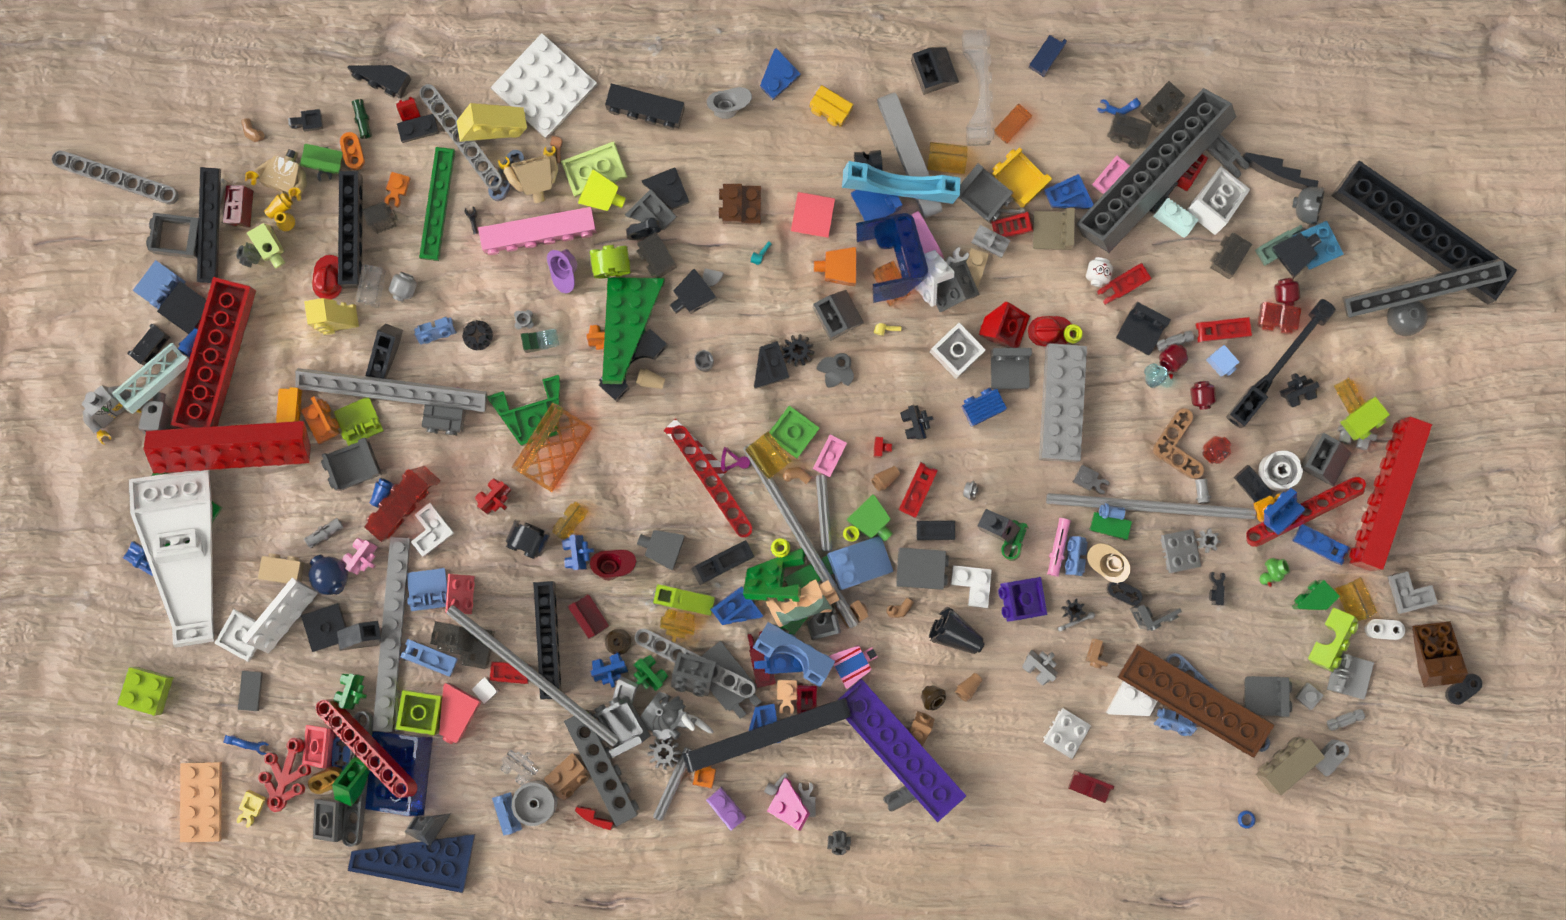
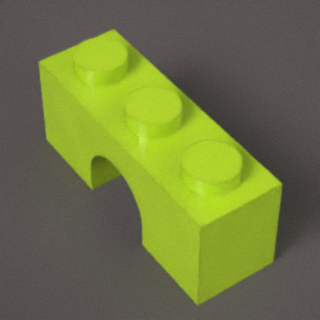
(1329, 655)

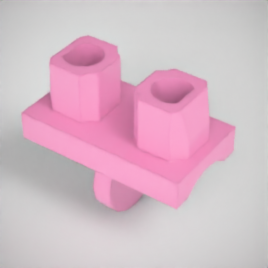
(362, 558)

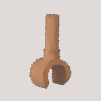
(557, 142)

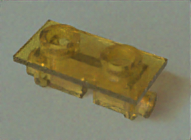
(1347, 391)
(575, 514)

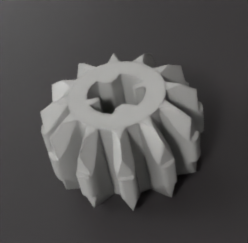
(660, 746)

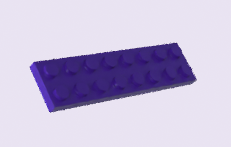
(902, 752)

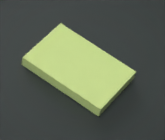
(602, 159)

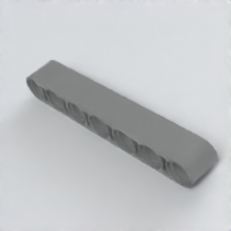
(906, 146)

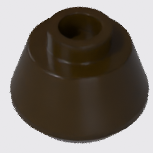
(622, 637)
(933, 697)

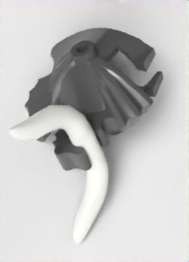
(668, 716)

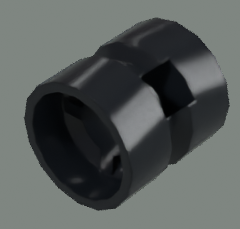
(874, 158)

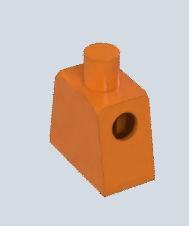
(839, 266)

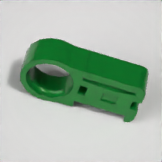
(1018, 542)

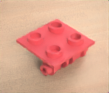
(460, 592)

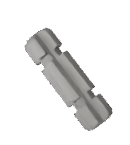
(1177, 339)
(1346, 719)

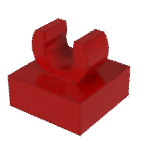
(408, 109)
(880, 447)

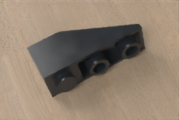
(382, 76)

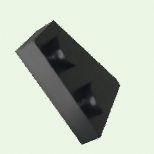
(668, 188)
(770, 366)

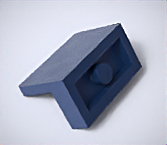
(1047, 55)

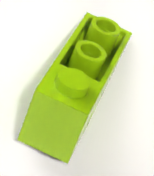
(683, 599)

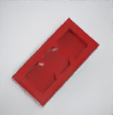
(506, 673)

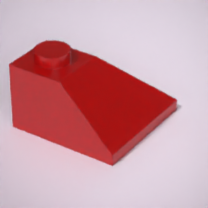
(1005, 325)

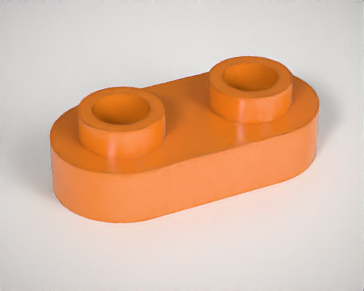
(353, 151)

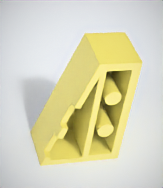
(491, 122)
(329, 317)

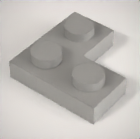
(1406, 597)

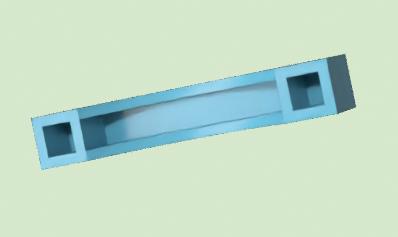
(932, 188)

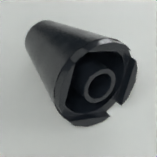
(955, 633)

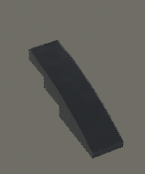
(1274, 169)

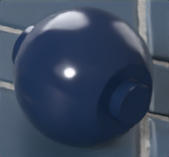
(327, 575)

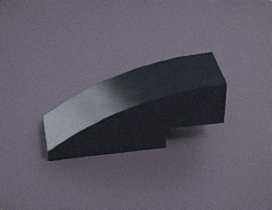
(722, 562)

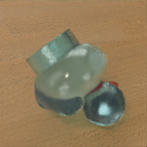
(1157, 376)

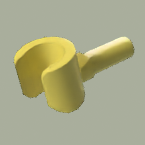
(880, 328)

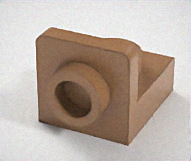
(1095, 650)

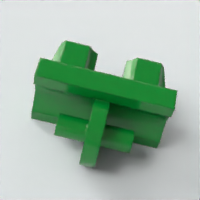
(648, 677)
(352, 692)

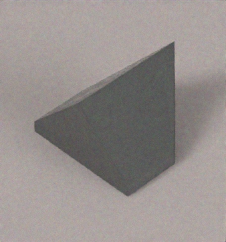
(824, 624)
(426, 828)

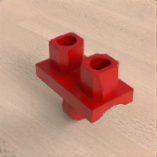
(495, 498)

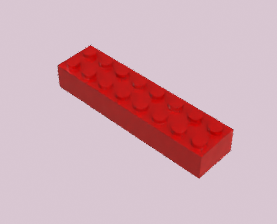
(213, 355)
(227, 447)
(1390, 494)

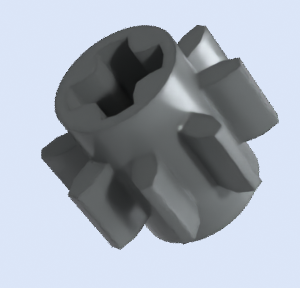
(248, 255)
(839, 842)

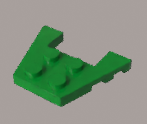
(525, 419)
(767, 578)

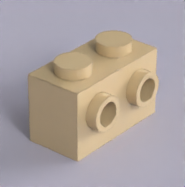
(280, 570)

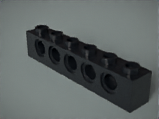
(350, 229)
(547, 634)

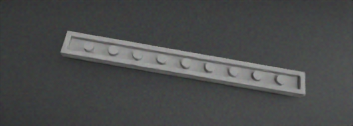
(390, 389)
(391, 634)

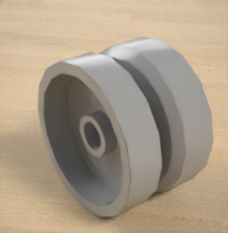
(524, 808)

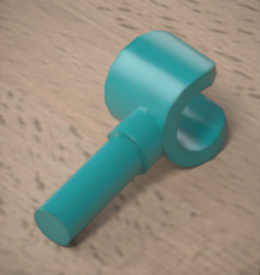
(757, 258)

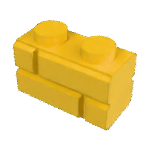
(830, 106)

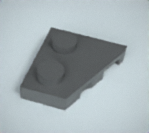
(652, 207)

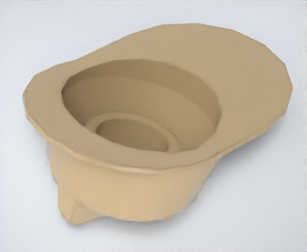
(1109, 562)

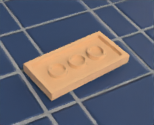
(200, 801)

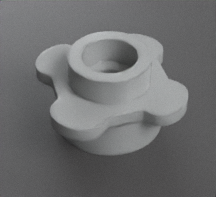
(519, 315)
(970, 490)

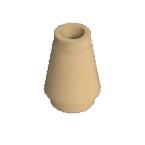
(649, 379)

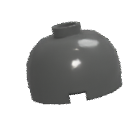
(1309, 204)
(1407, 318)

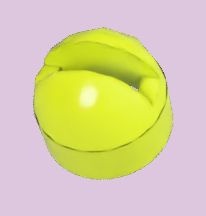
(853, 530)

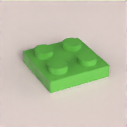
(793, 432)

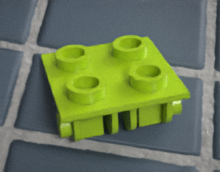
(358, 421)

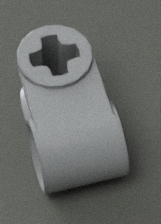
(1332, 758)

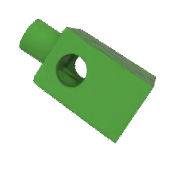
(871, 519)

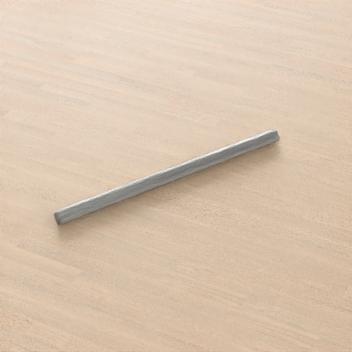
(1152, 506)
(804, 542)
(532, 675)

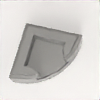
(712, 277)

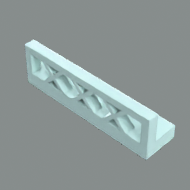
(154, 385)

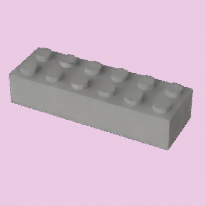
(1063, 403)

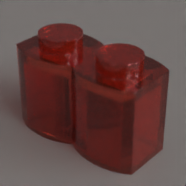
(1279, 317)

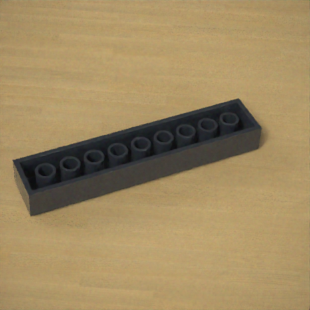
(1416, 226)

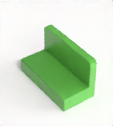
(321, 158)

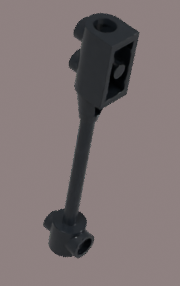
(1256, 394)

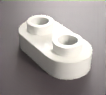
(1385, 629)

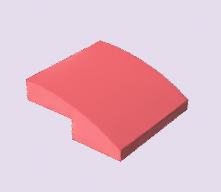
(813, 214)

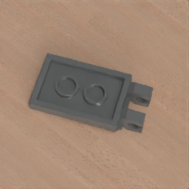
(727, 698)

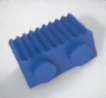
(983, 407)

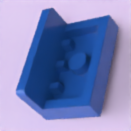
(1283, 511)

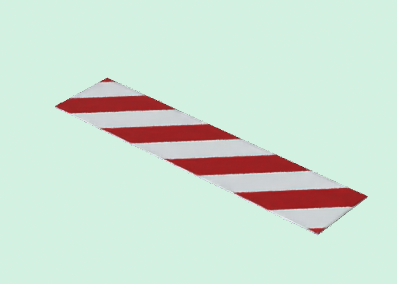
(690, 449)

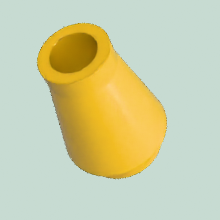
(280, 204)
(284, 221)

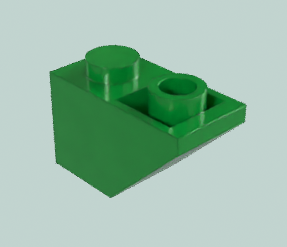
(1318, 597)

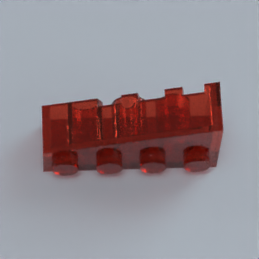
(400, 502)

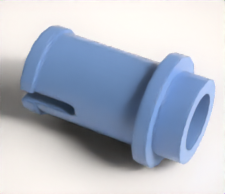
(1112, 512)

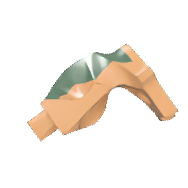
(814, 599)

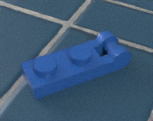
(1320, 544)

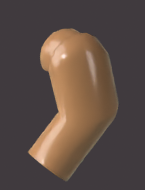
(250, 133)
(796, 472)
(899, 610)

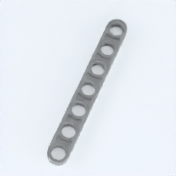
(465, 145)
(122, 183)
(668, 654)

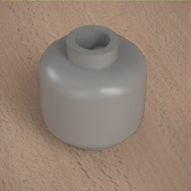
(402, 286)

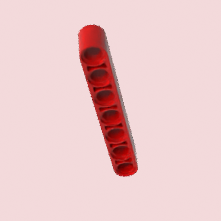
(373, 752)

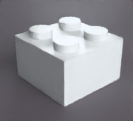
(957, 350)

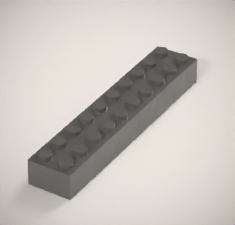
(1156, 170)

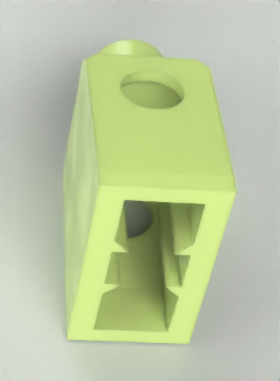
(262, 238)

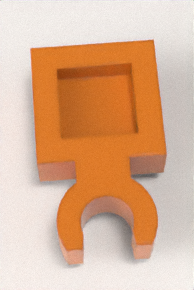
(397, 186)
(704, 777)

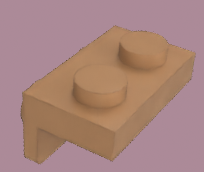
(567, 777)

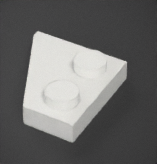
(1131, 702)

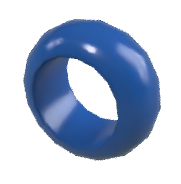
(1253, 819)

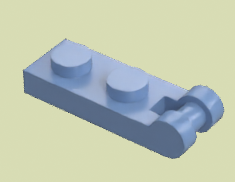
(430, 658)

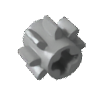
(1213, 541)

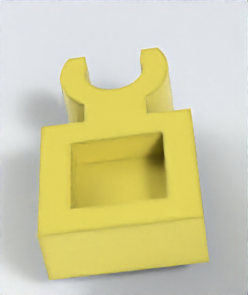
(252, 806)

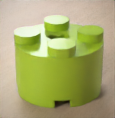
(610, 261)

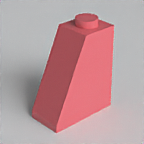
(456, 712)

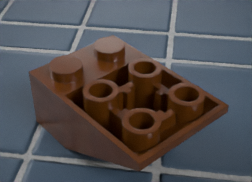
(1438, 654)

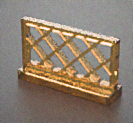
(541, 436)

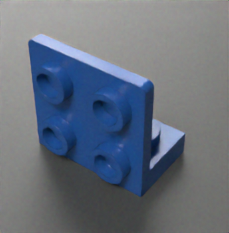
(875, 205)

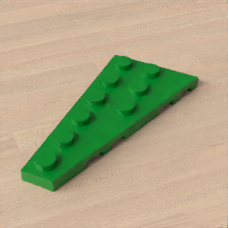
(627, 315)

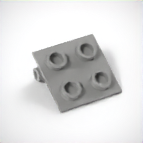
(1180, 551)
(1351, 677)

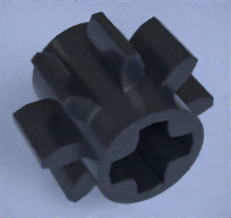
(1068, 613)

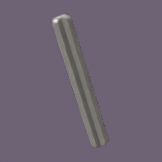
(824, 517)
(671, 787)

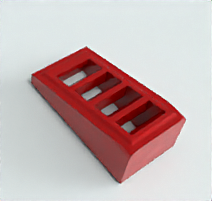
(1186, 180)
(1029, 228)

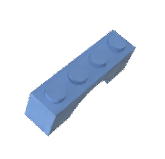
(815, 664)

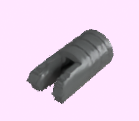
(898, 798)

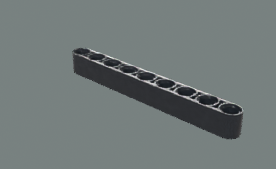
(767, 735)

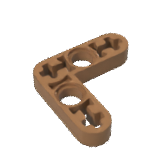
(1172, 450)

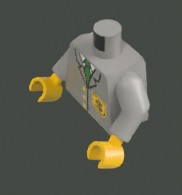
(102, 409)

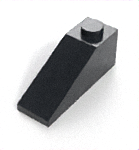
(384, 351)

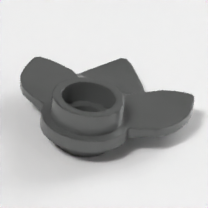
(835, 372)

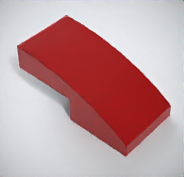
(589, 815)

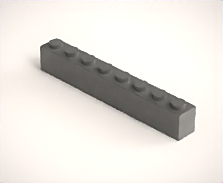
(1424, 287)

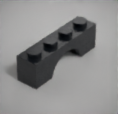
(649, 347)

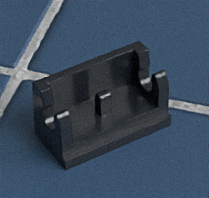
(149, 345)

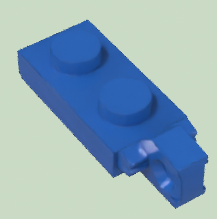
(779, 664)

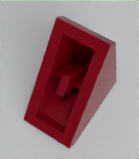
(806, 697)

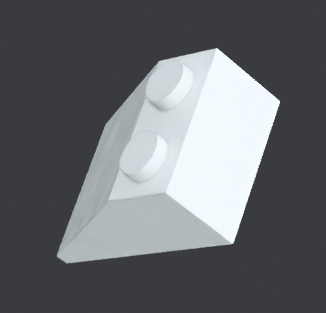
(1218, 200)

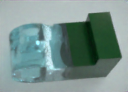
(539, 340)

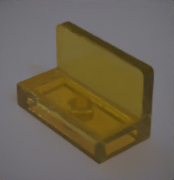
(947, 158)
(768, 455)
(1356, 599)

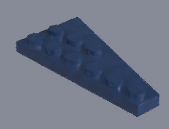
(436, 866)

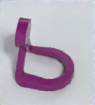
(743, 462)

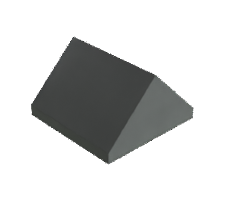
(328, 820)

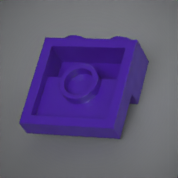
(1023, 599)

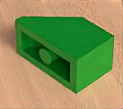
(351, 782)

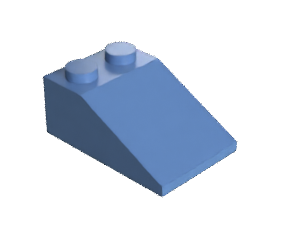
(860, 563)

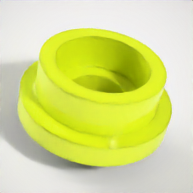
(1078, 333)
(780, 542)

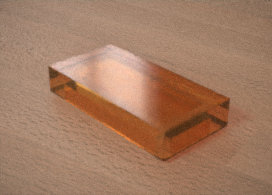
(1012, 123)

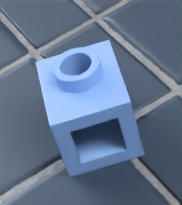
(1223, 361)

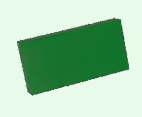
(1110, 526)

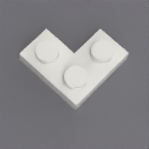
(436, 530)
(977, 580)

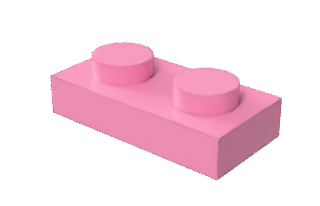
(829, 456)

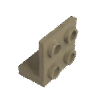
(1053, 229)

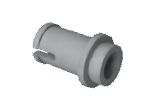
(1202, 491)

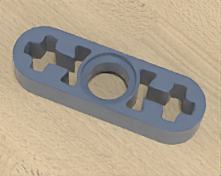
(504, 190)

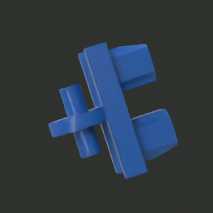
(579, 552)
(137, 557)
(608, 673)

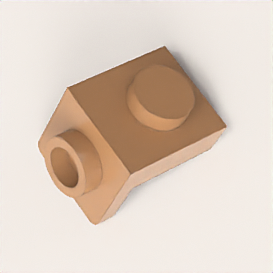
(859, 610)
(921, 727)

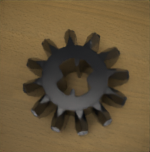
(801, 345)

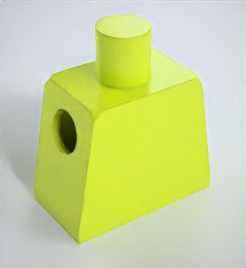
(600, 192)

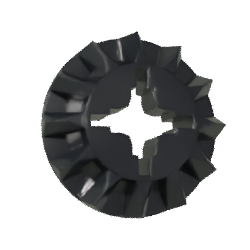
(484, 340)

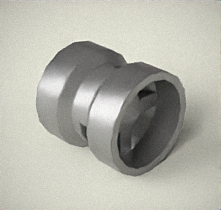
(704, 357)

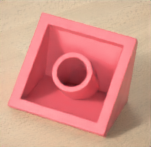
(318, 746)

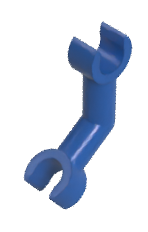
(1134, 104)
(233, 740)

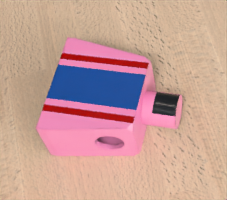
(853, 664)

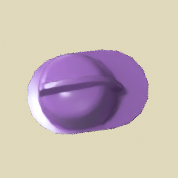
(562, 269)

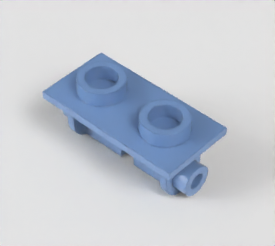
(443, 328)
(1074, 564)
(1168, 722)
(507, 820)

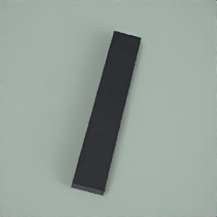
(208, 224)

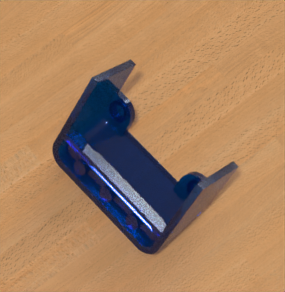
(901, 234)

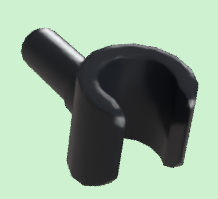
(472, 219)

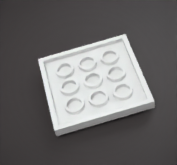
(545, 85)

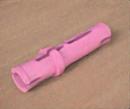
(1055, 569)

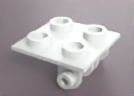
(1066, 733)

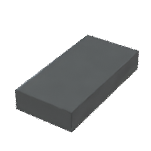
(250, 690)

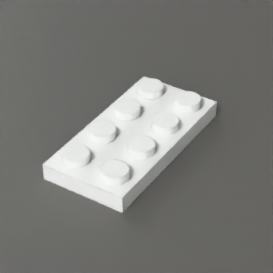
(279, 616)

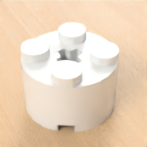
(1289, 465)

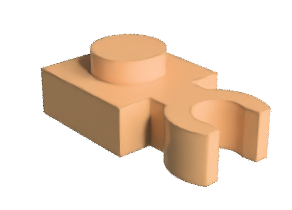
(787, 691)

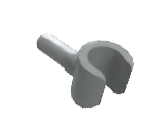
(772, 789)

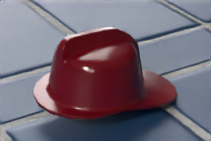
(612, 563)

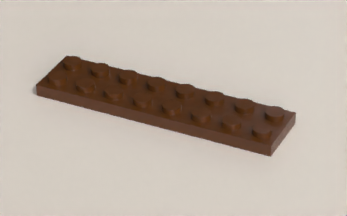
(1195, 701)

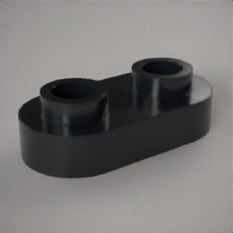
(643, 229)
(1465, 689)

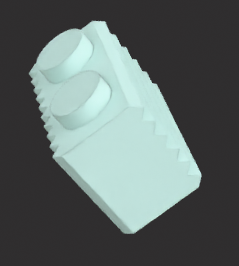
(1175, 217)

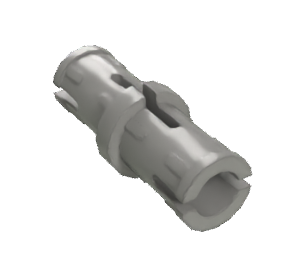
(323, 533)

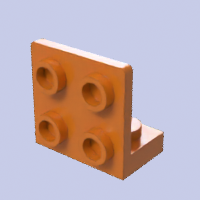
(320, 420)

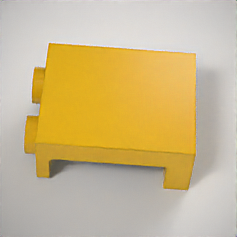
(1021, 177)

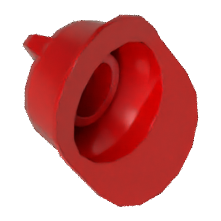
(326, 277)
(1048, 330)

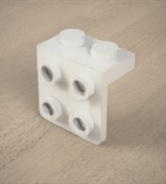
(937, 272)

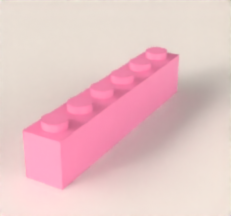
(537, 230)

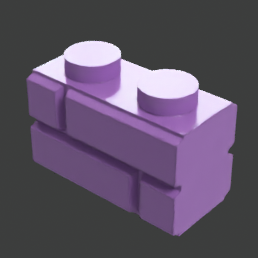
(726, 808)

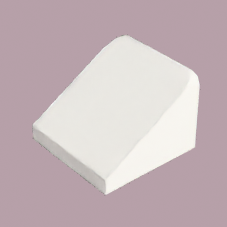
(485, 690)

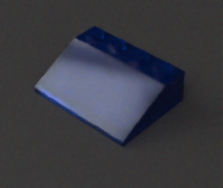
(414, 756)

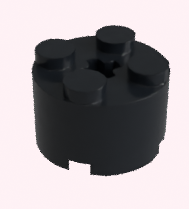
(527, 538)

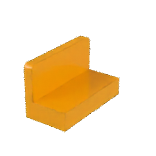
(289, 405)

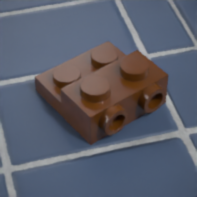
(740, 204)

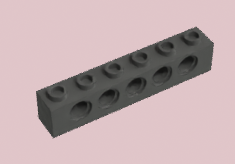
(618, 814)

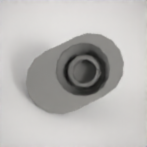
(728, 102)

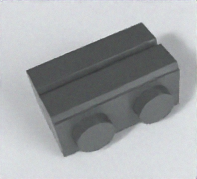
(443, 419)

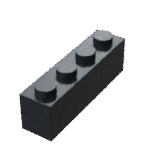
(644, 106)

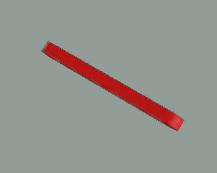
(703, 475)
(1316, 510)

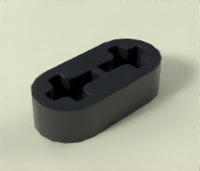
(1122, 596)

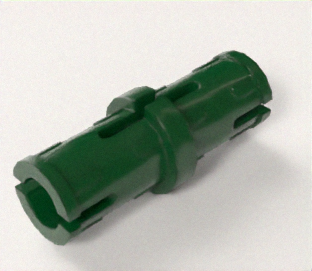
(361, 118)

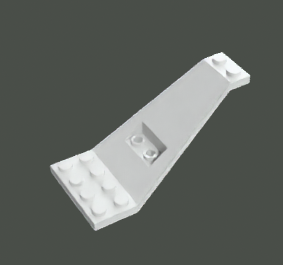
(173, 511)

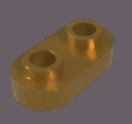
(326, 777)

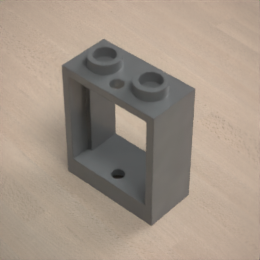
(154, 239)

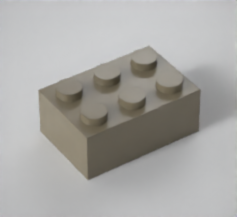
(1289, 765)

